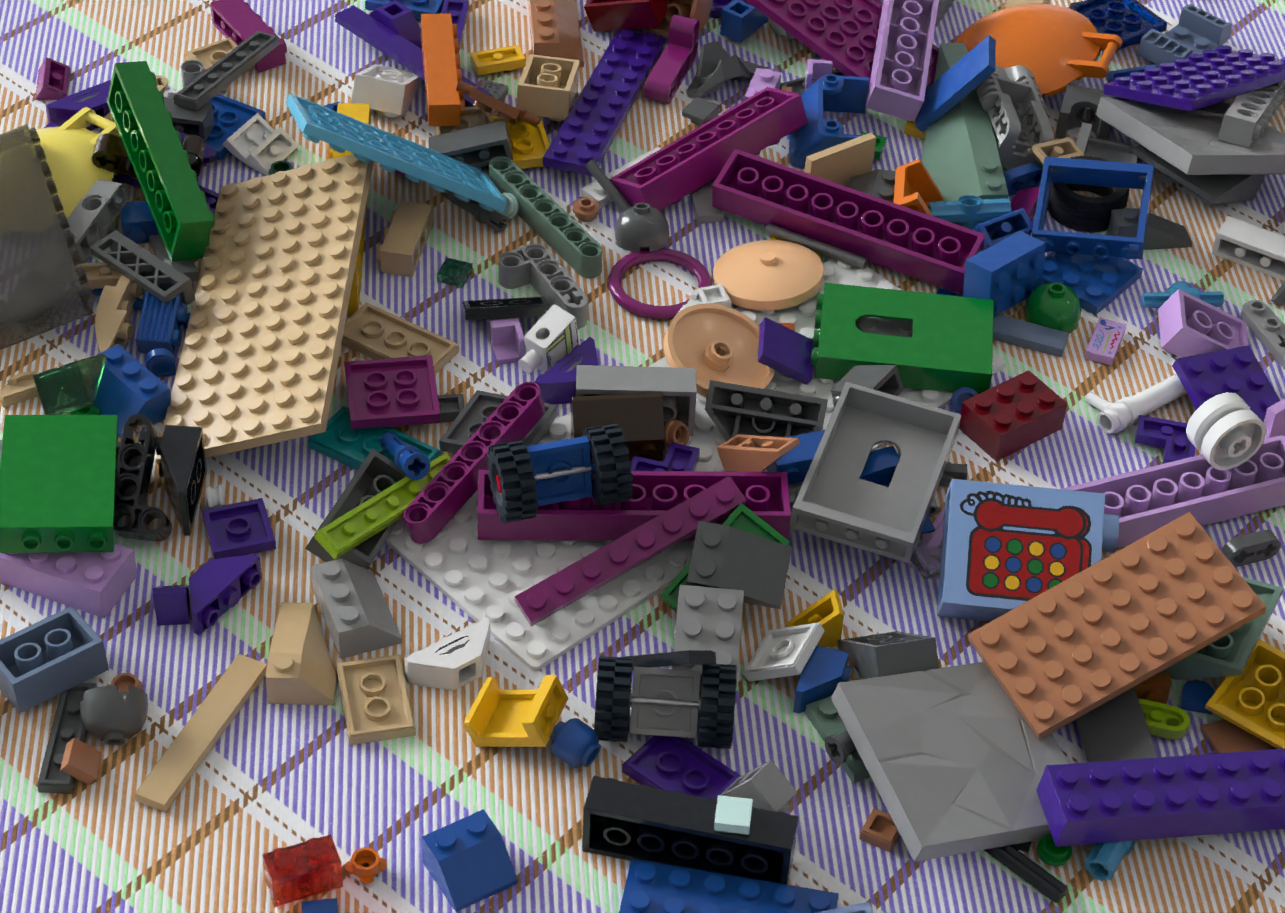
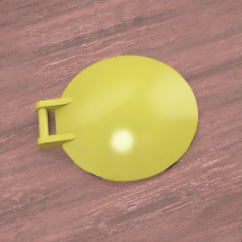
(70, 156)

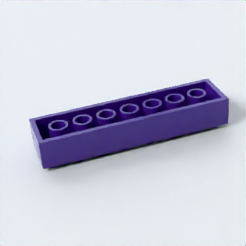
(1164, 797)

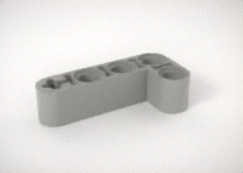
(538, 267)

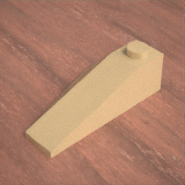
(299, 659)

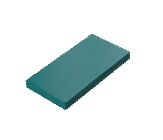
(354, 445)

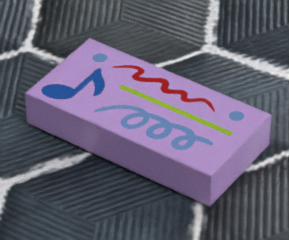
(1105, 341)

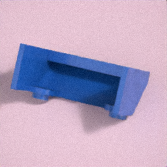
(827, 94)

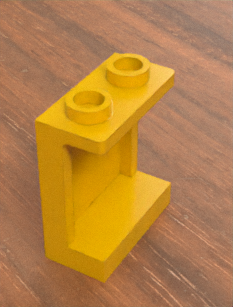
(515, 716)

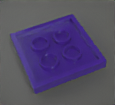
(1227, 371)

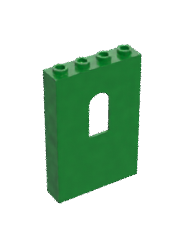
(947, 346)

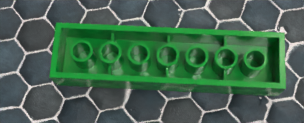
(160, 161)

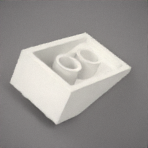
(386, 89)

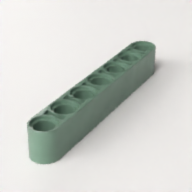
(548, 218)

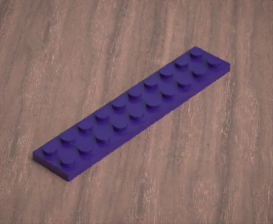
(604, 102)

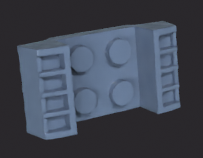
(1192, 35)

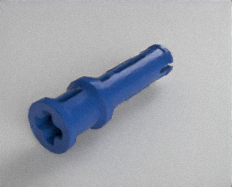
(406, 457)

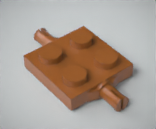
(489, 103)

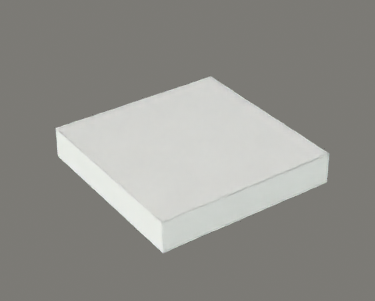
(784, 652)

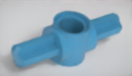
(1157, 299)

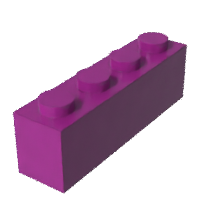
(239, 22)

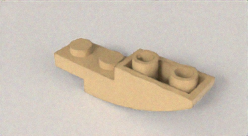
(113, 313)

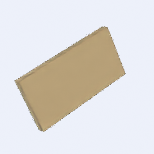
(389, 336)

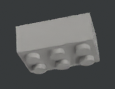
(710, 622)

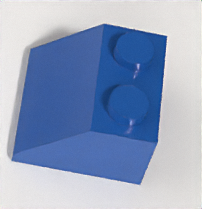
(468, 860)

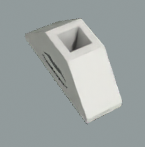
(452, 659)

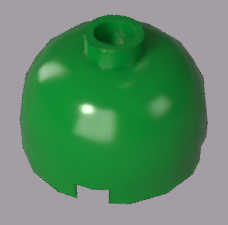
(1053, 307)

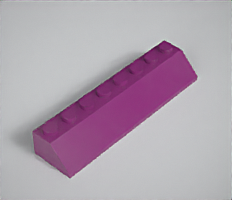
(704, 151)

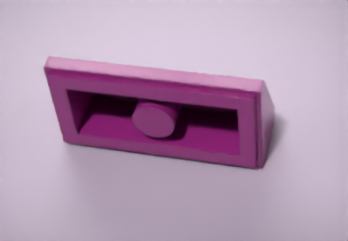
(52, 80)
(1027, 200)

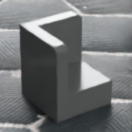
(700, 111)

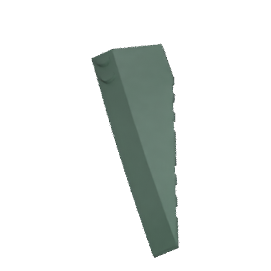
(961, 144)

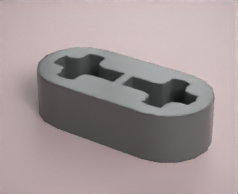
(1251, 548)

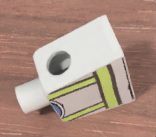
(549, 340)

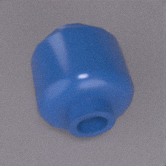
(575, 743)

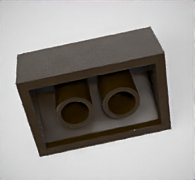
(636, 414)

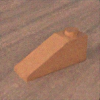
(754, 452)

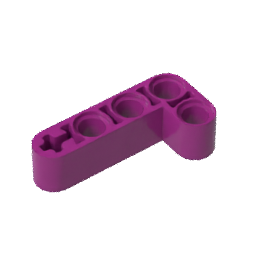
(674, 60)

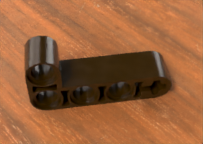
(112, 156)

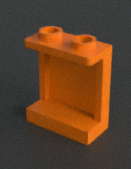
(915, 187)

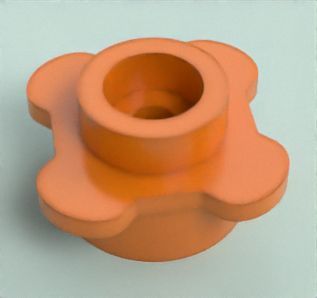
(365, 857)

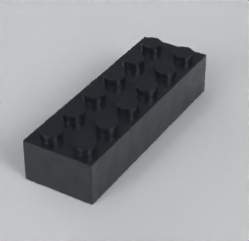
(679, 831)

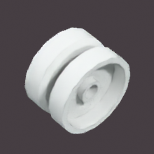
(1226, 431)

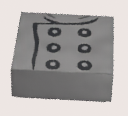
(497, 90)

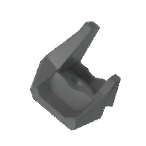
(716, 68)

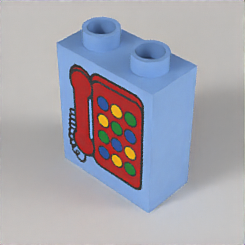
(1015, 544)

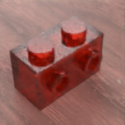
(302, 870)

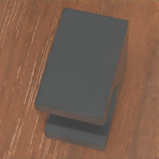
(1075, 111)

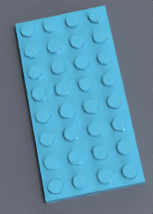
(395, 153)

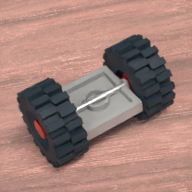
(665, 702)

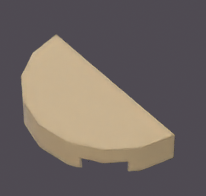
(19, 388)

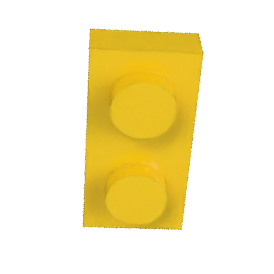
(497, 60)

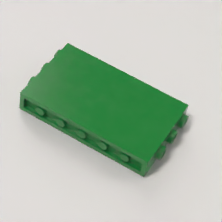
(58, 483)

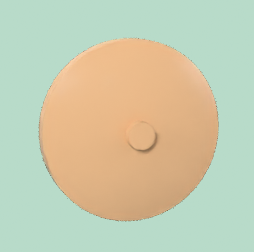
(769, 274)
(717, 344)

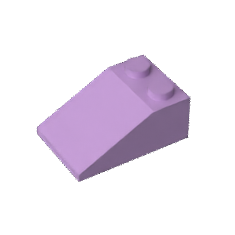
(1197, 327)

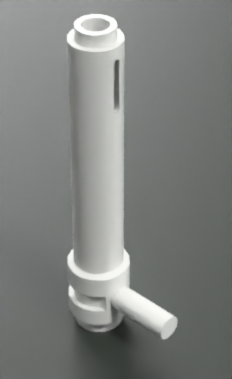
(1126, 411)

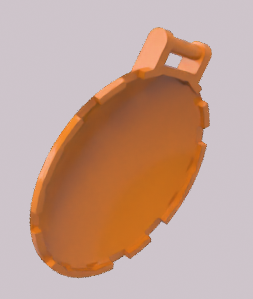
(1048, 41)

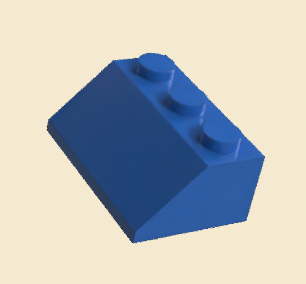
(130, 389)

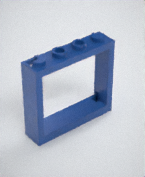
(1095, 174)

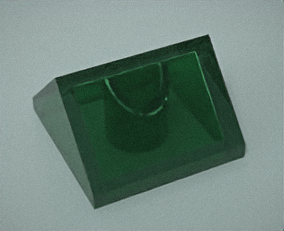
(70, 385)

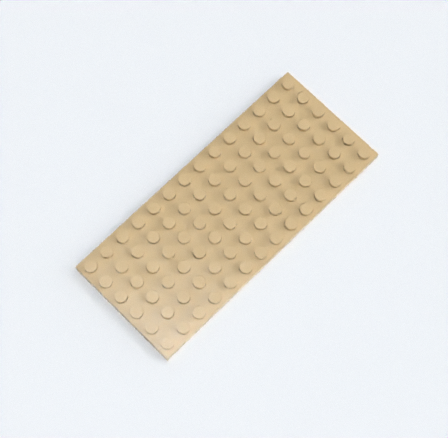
(271, 307)

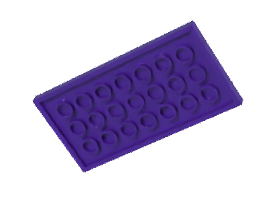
(1200, 78)

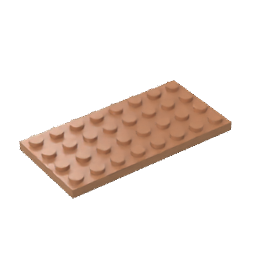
(1115, 624)

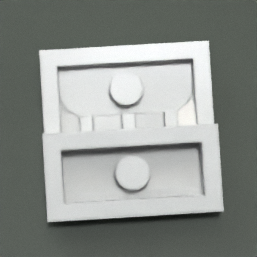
(260, 144)

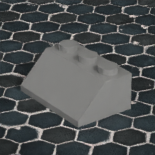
(353, 608)

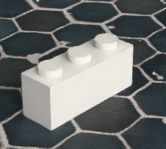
(1251, 247)

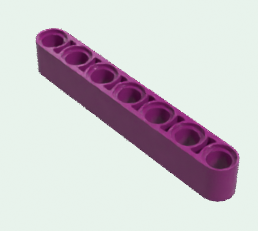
(459, 477)

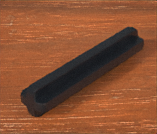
(1029, 871)

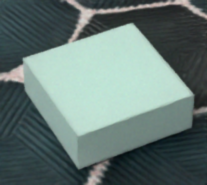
(733, 814)

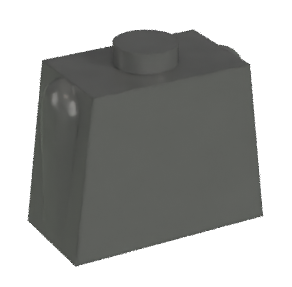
(876, 377)

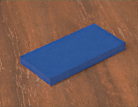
(957, 82)

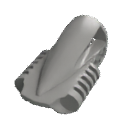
(1015, 111)

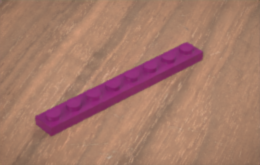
(628, 551)

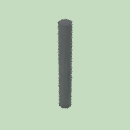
(607, 185)

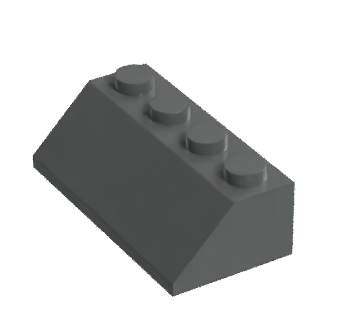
(371, 478)

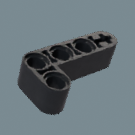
(139, 476)

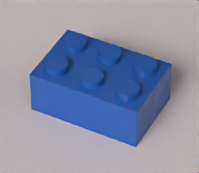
(1006, 271)

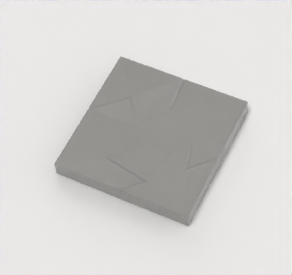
(1191, 138)
(949, 758)

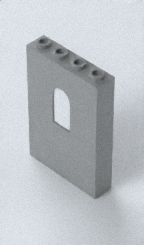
(867, 514)

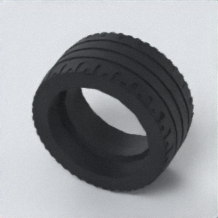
(1085, 212)

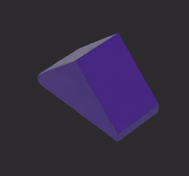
(172, 604)

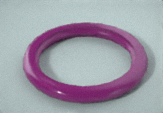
(666, 255)

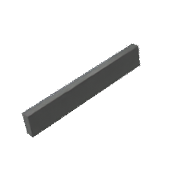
(226, 70)

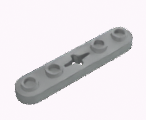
(1266, 328)

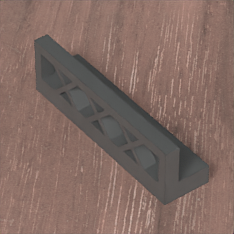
(143, 268)

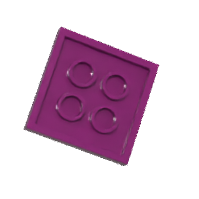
(392, 392)

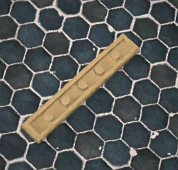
(201, 733)

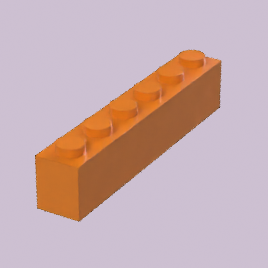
(441, 70)

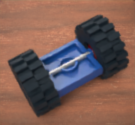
(559, 472)

